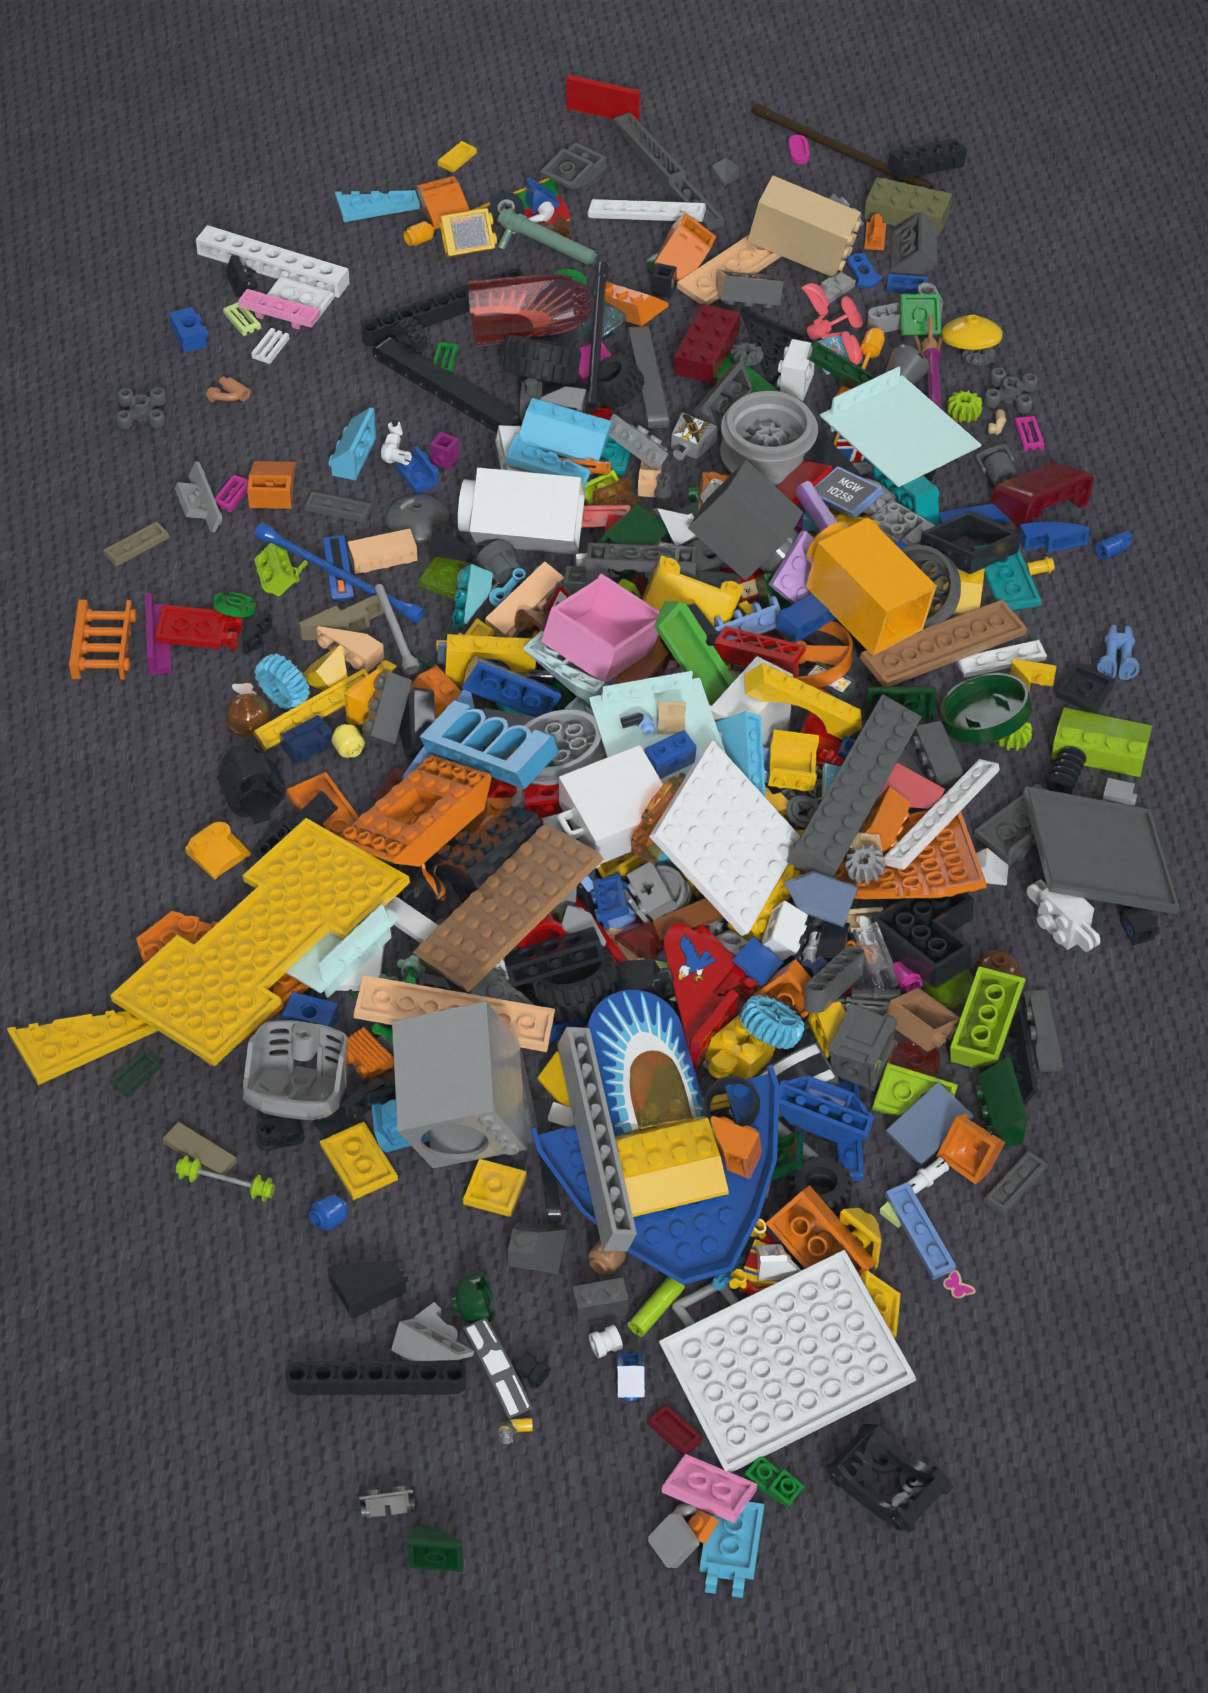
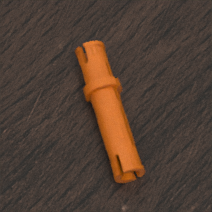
(601, 467)

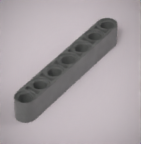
(652, 392)

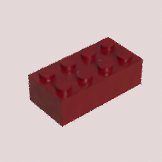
(707, 343)

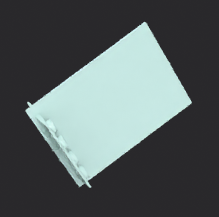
(898, 427)
(643, 698)
(337, 959)

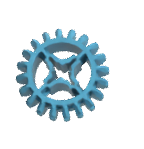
(282, 681)
(772, 1022)

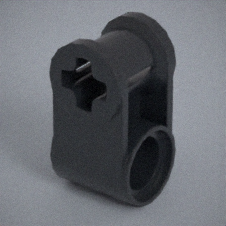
(280, 1131)

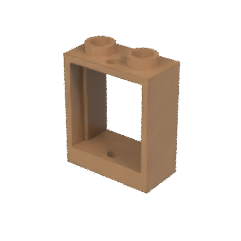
(928, 1010)

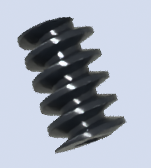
(1066, 770)

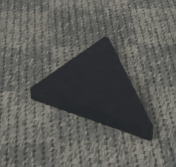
(772, 339)

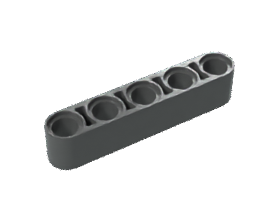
(834, 979)

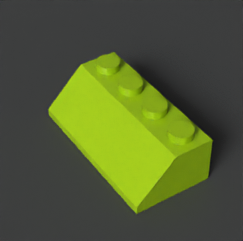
(986, 1018)

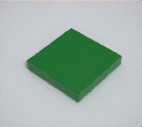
(915, 312)

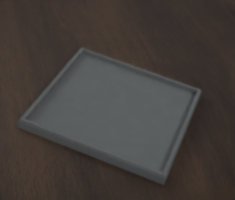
(1100, 850)

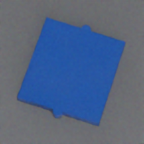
(757, 961)

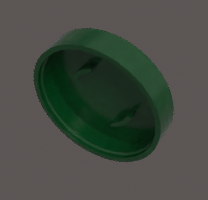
(986, 708)

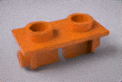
(875, 233)

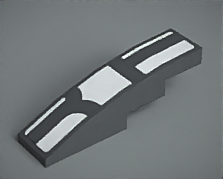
(497, 1368)

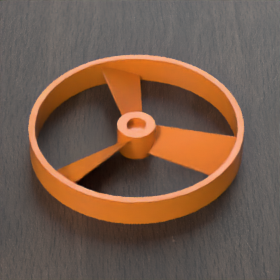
(838, 656)

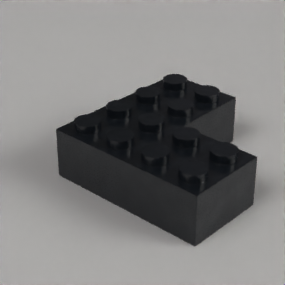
(474, 857)
(923, 935)

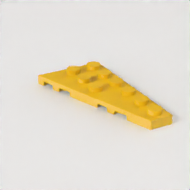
(74, 1041)

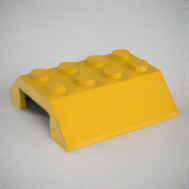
(671, 1165)

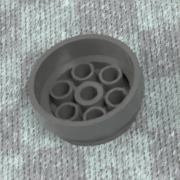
(925, 559)

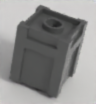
(863, 1046)

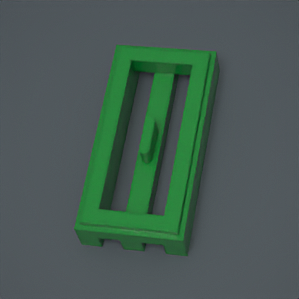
(448, 346)

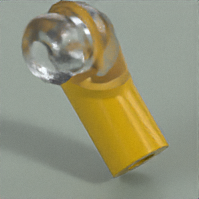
(512, 1426)

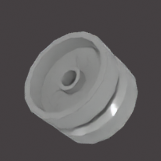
(678, 886)

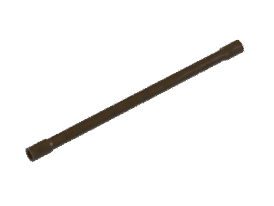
(768, 114)

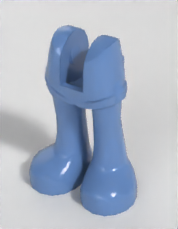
(1119, 641)

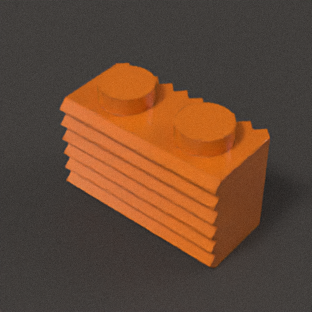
(368, 1055)

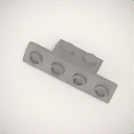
(638, 442)
(198, 499)

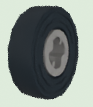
(504, 200)

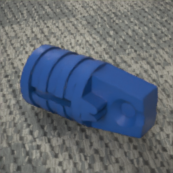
(1113, 545)

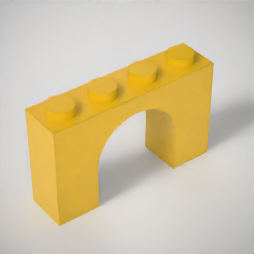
(463, 648)

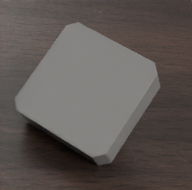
(673, 1540)

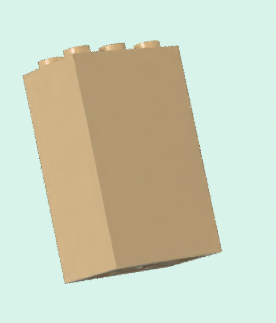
(804, 227)

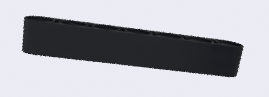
(366, 1370)

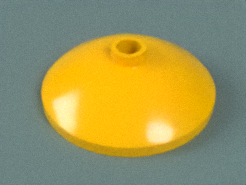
(971, 333)

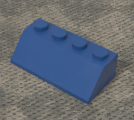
(509, 688)

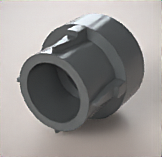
(499, 559)

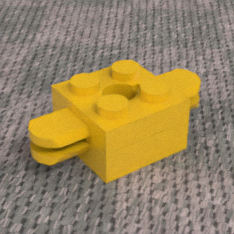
(737, 1052)

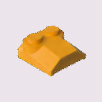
(216, 849)

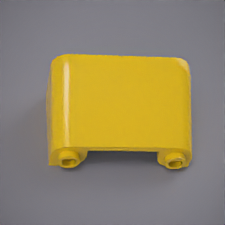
(670, 585)

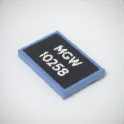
(847, 492)

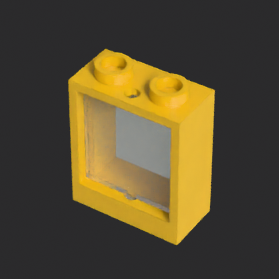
(467, 232)

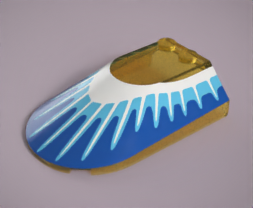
(643, 1062)

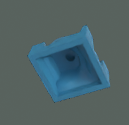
(386, 1127)

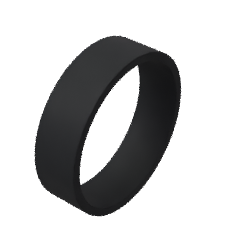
(725, 1081)

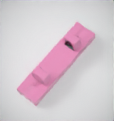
(279, 308)

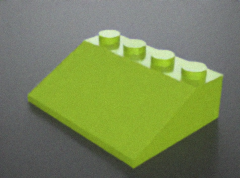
(1105, 740)

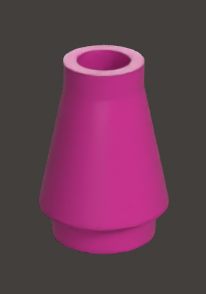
(906, 978)

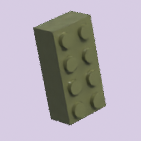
(901, 202)

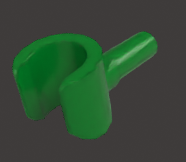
(693, 493)

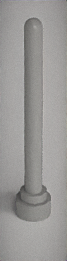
(409, 664)

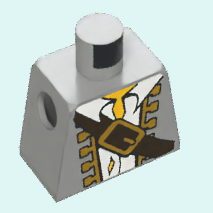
(692, 437)

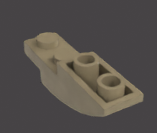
(353, 618)

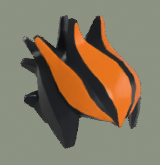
(425, 890)

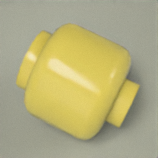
(348, 740)

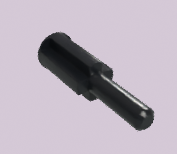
(539, 675)

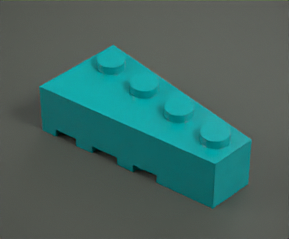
(917, 495)

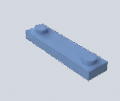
(920, 1231)

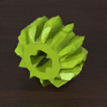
(964, 406)
(1017, 739)

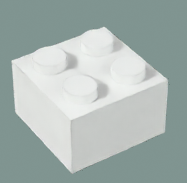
(796, 369)

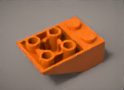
(441, 199)
(685, 246)
(271, 484)

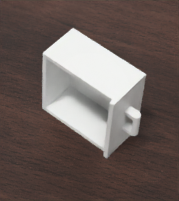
(734, 701)
(608, 801)

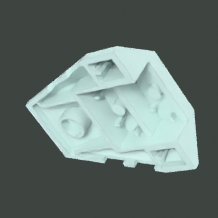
(568, 673)

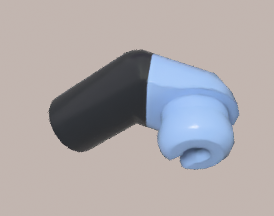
(640, 720)

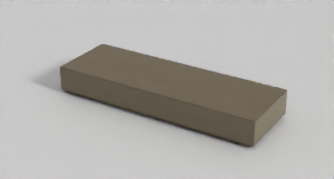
(136, 544)
(195, 1146)

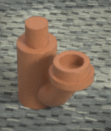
(235, 390)

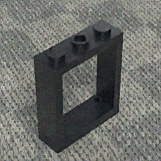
(1001, 540)

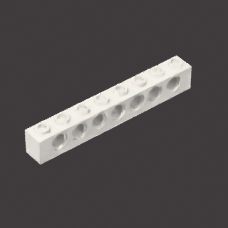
(272, 260)

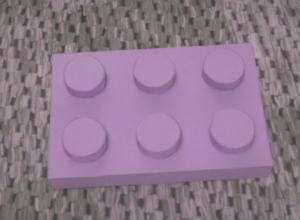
(794, 570)

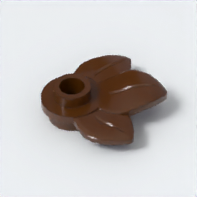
(560, 226)

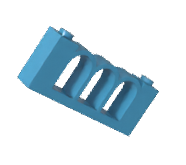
(519, 769)

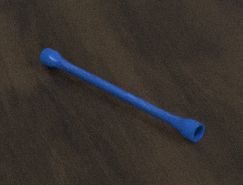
(267, 534)

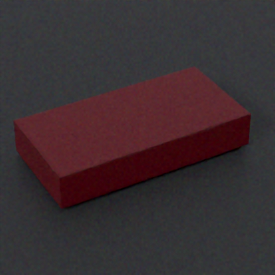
(675, 1430)

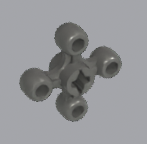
(1011, 390)
(141, 408)

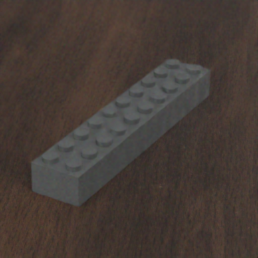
(855, 788)

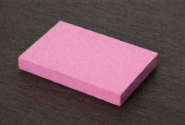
(709, 1488)

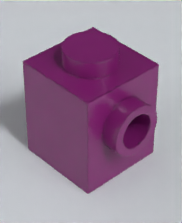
(444, 450)

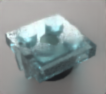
(612, 318)

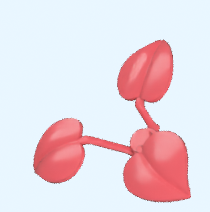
(821, 327)

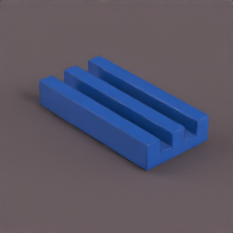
(908, 283)

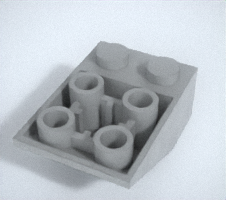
(901, 523)

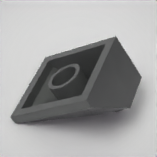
(536, 1247)

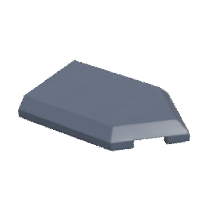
(822, 896)

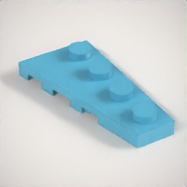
(362, 206)
(537, 461)

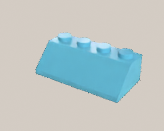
(565, 431)

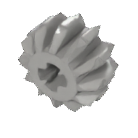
(865, 864)

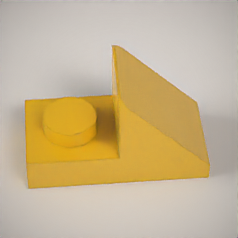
(1033, 672)

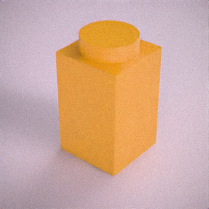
(868, 584)

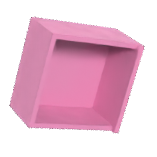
(602, 629)

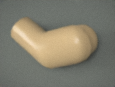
(996, 428)

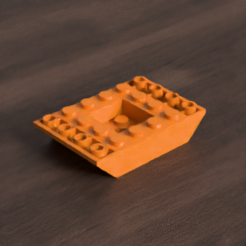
(421, 812)

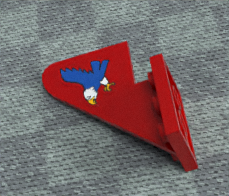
(697, 973)

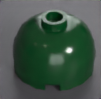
(473, 1298)

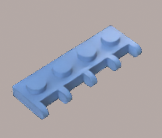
(757, 622)

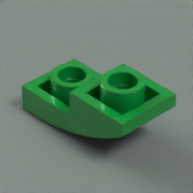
(773, 1482)

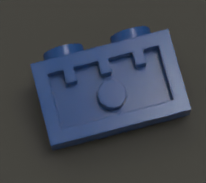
(419, 472)
(610, 898)

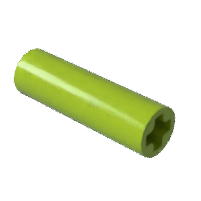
(655, 1306)

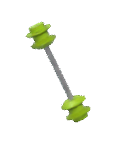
(193, 1170)

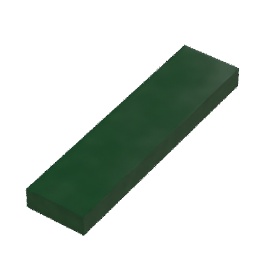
(838, 365)

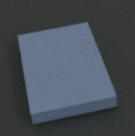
(926, 1124)

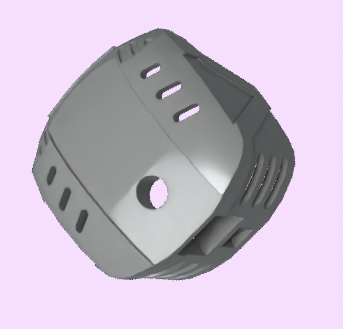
(292, 1091)

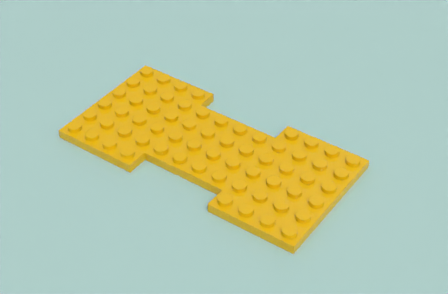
(218, 988)

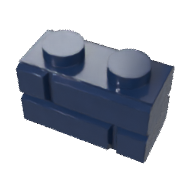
(306, 739)

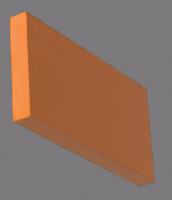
(304, 792)

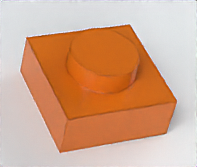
(702, 1525)

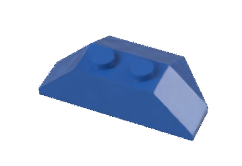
(824, 1109)

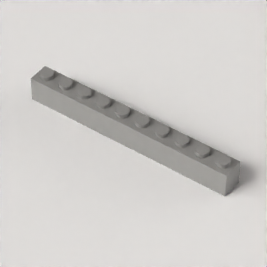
(596, 1140)

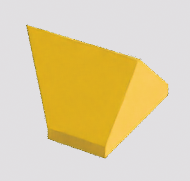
(327, 670)

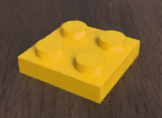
(495, 1187)

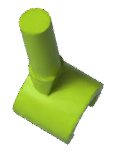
(297, 571)

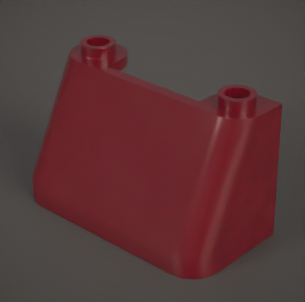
(1032, 492)

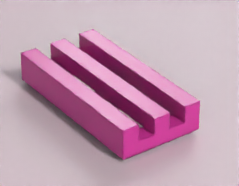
(1033, 445)
(235, 494)

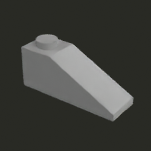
(423, 1343)

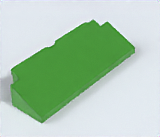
(689, 647)

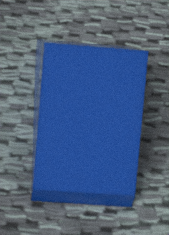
(538, 194)

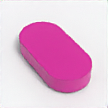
(798, 149)

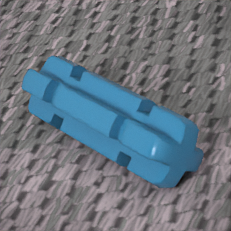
(721, 1280)

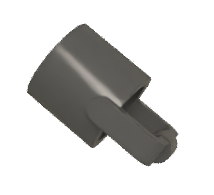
(998, 464)

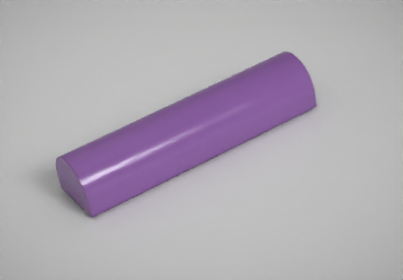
(814, 506)

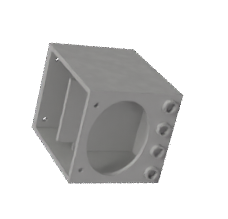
(461, 1083)

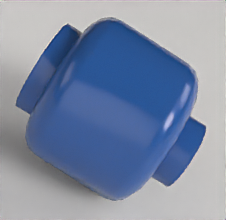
(328, 1212)

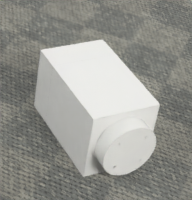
(523, 509)

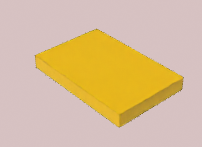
(358, 1160)

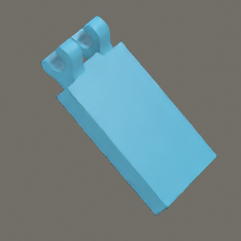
(733, 1549)

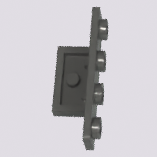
(1042, 1030)

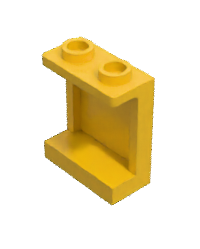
(793, 760)

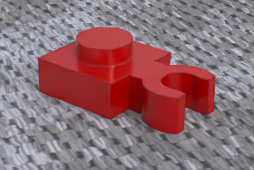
(824, 756)

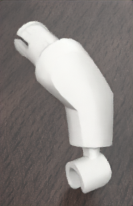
(390, 449)

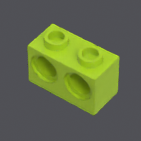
(274, 570)

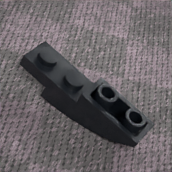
(317, 811)

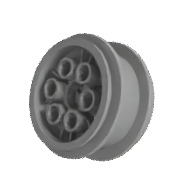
(768, 432)
(576, 739)

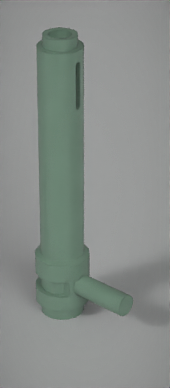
(520, 224)

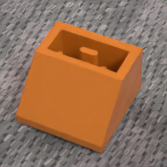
(737, 1146)

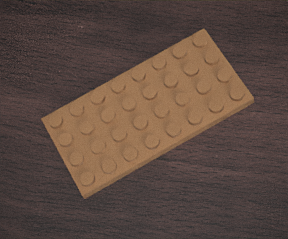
(507, 906)

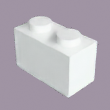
(784, 930)

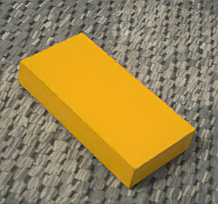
(457, 156)

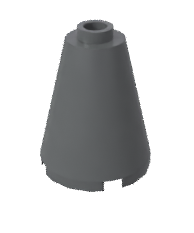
(910, 363)

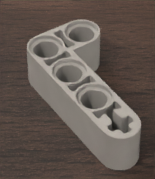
(888, 316)

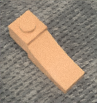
(647, 480)

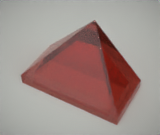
(641, 940)

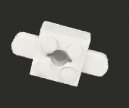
(1064, 917)

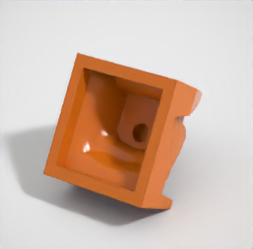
(970, 1149)

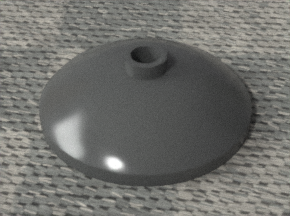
(417, 514)

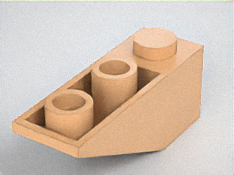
(358, 648)

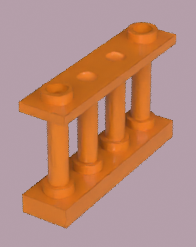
(83, 630)

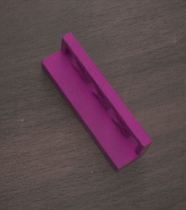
(157, 653)

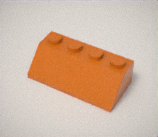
(816, 1233)

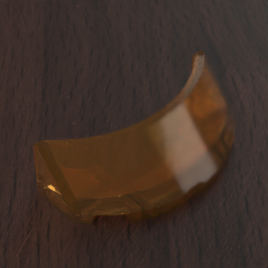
(641, 842)

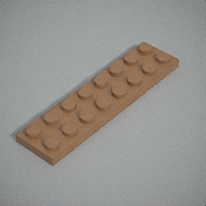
(945, 643)

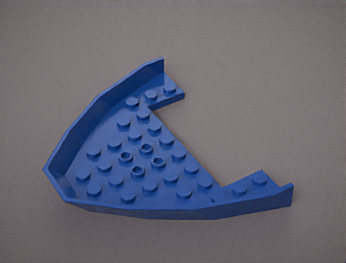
(696, 1237)

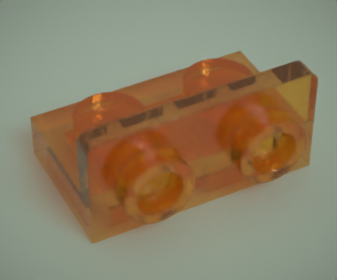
(616, 494)

